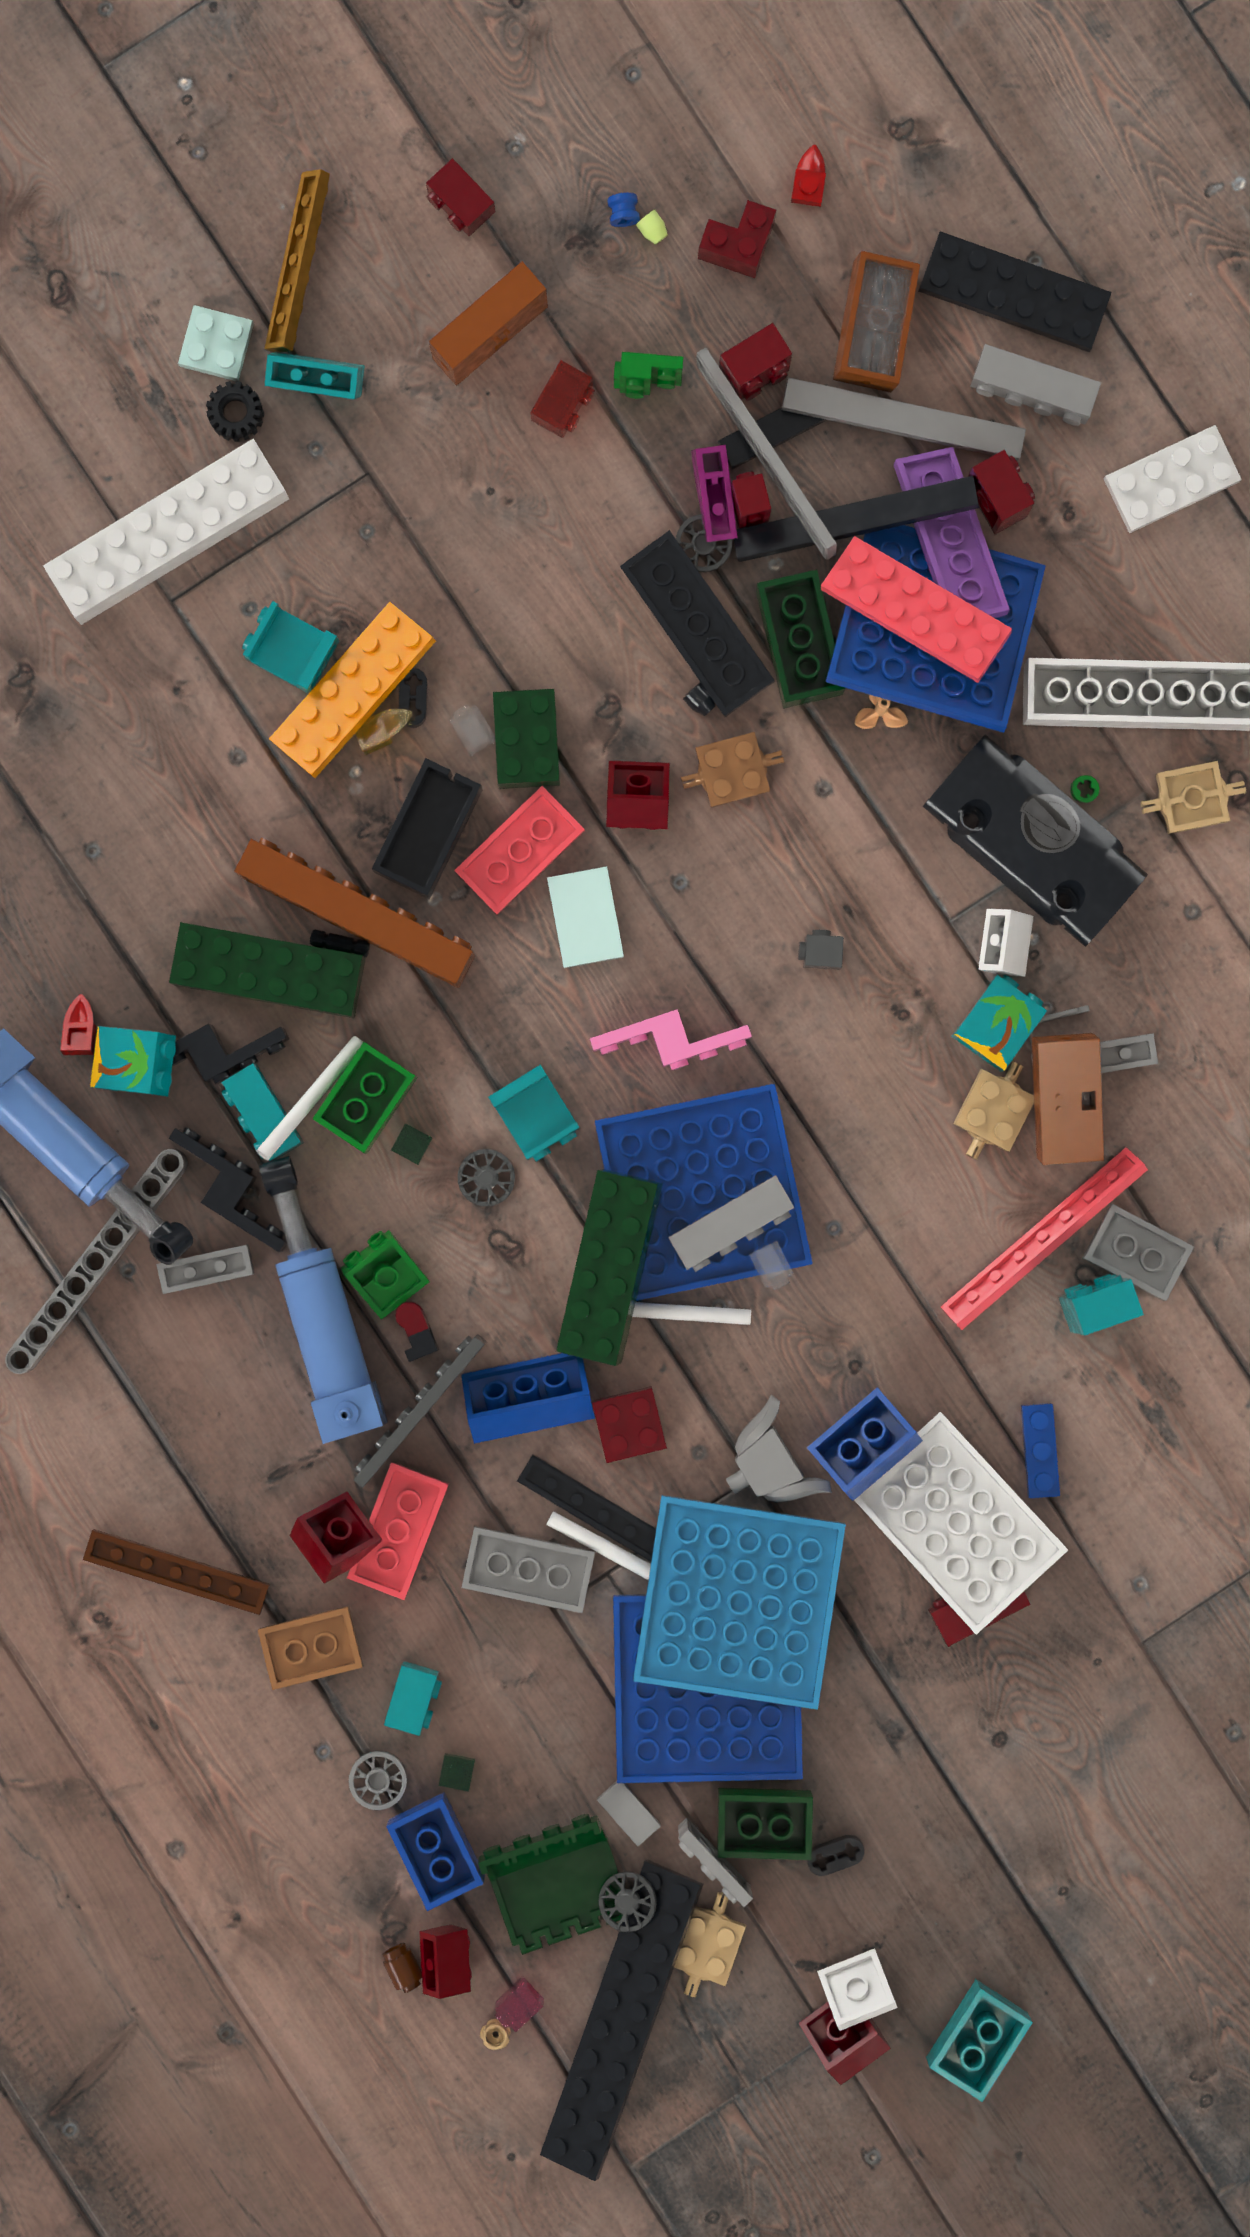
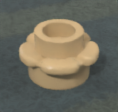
(495, 2042)

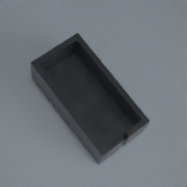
(427, 828)

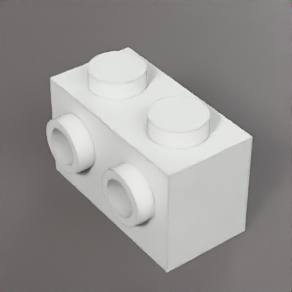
(1005, 942)

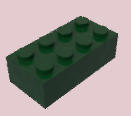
(798, 637)

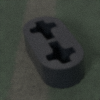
(421, 697)
(838, 1862)

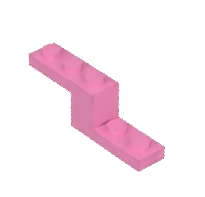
(671, 1040)

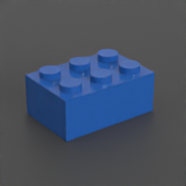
(865, 1444)
(435, 1851)

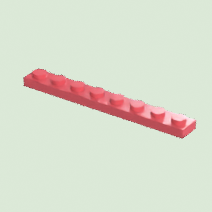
(1044, 1238)

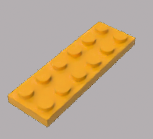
(352, 690)

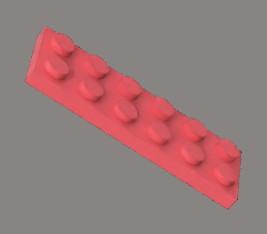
(916, 609)

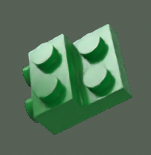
(639, 370)
(383, 1273)

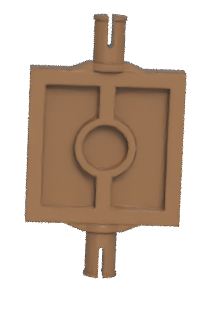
(732, 769)

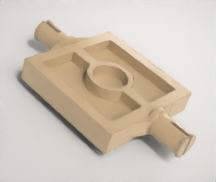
(1193, 797)
(994, 1110)
(709, 1946)

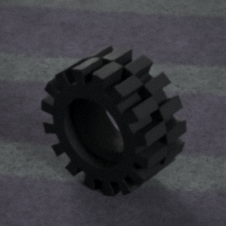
(230, 393)

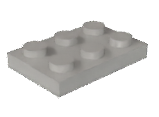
(1138, 1252)
(695, 1843)

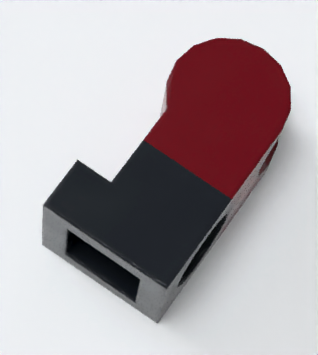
(418, 1330)

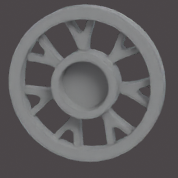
(377, 1780)

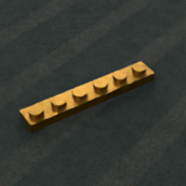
(297, 261)

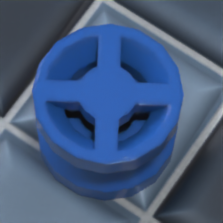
(623, 209)

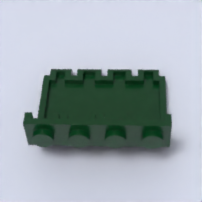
(552, 1882)

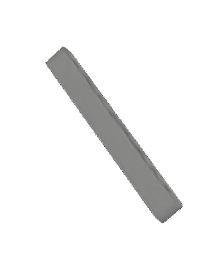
(84, 1270)

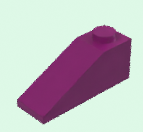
(714, 492)

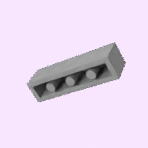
(1035, 385)
(732, 1222)

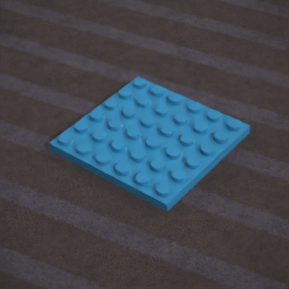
(739, 1602)

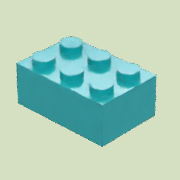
(1100, 1305)
(979, 2040)

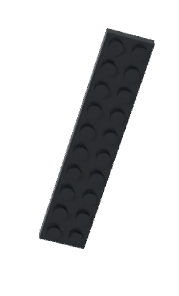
(620, 2025)

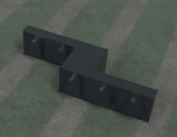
(212, 1057)
(229, 1188)

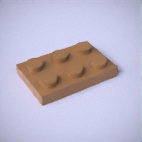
(310, 1647)

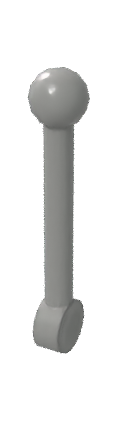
(1083, 1009)

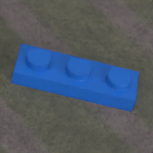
(1040, 1450)

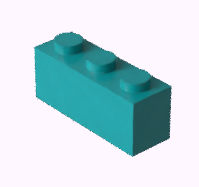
(314, 375)
(258, 1108)

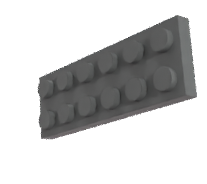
(411, 1417)

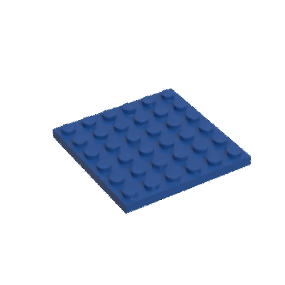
(891, 668)
(705, 1158)
(691, 1733)

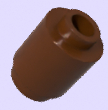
(402, 1967)

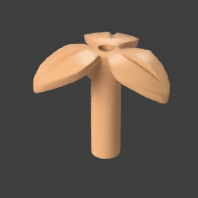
(892, 717)

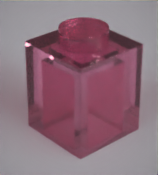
(518, 2005)

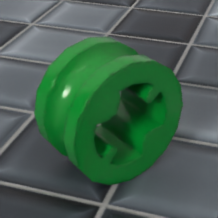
(1094, 785)

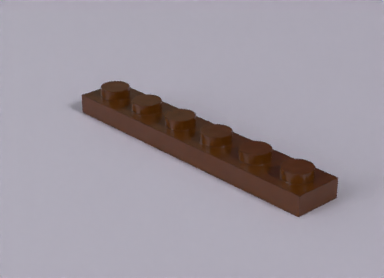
(176, 1571)

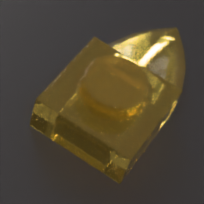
(380, 729)

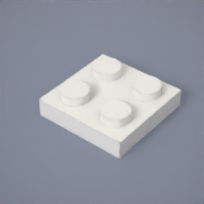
(857, 1989)

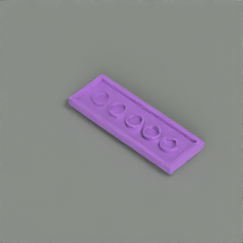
(955, 542)

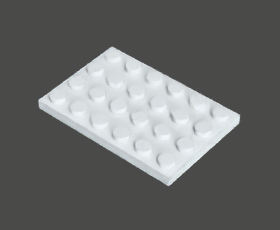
(961, 1525)

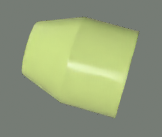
(652, 227)

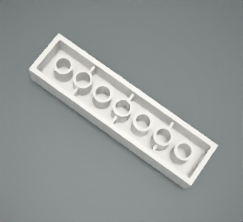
(166, 532)
(1136, 694)

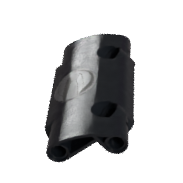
(1035, 840)

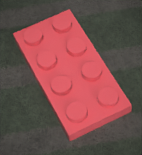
(519, 850)
(404, 1522)

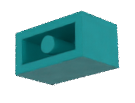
(412, 1698)

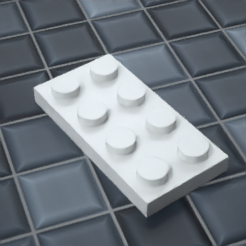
(1172, 479)

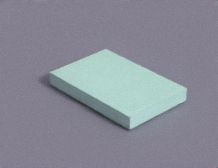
(585, 917)

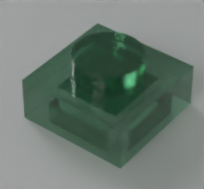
(411, 1144)
(456, 1772)

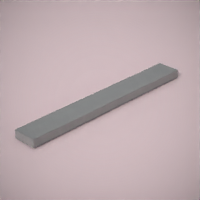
(902, 418)
(766, 454)

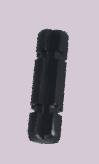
(339, 943)

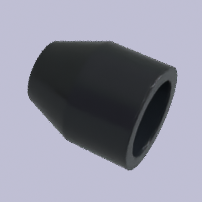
(699, 700)

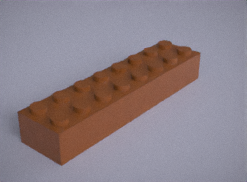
(354, 913)

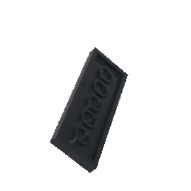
(1015, 291)
(697, 623)

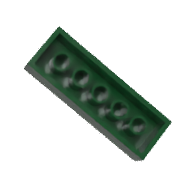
(267, 970)
(609, 1267)

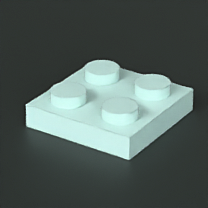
(215, 343)

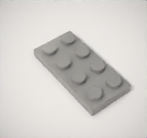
(528, 1569)

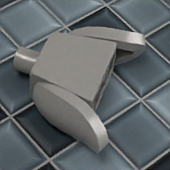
(768, 1463)

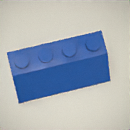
(526, 1396)

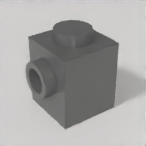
(821, 950)

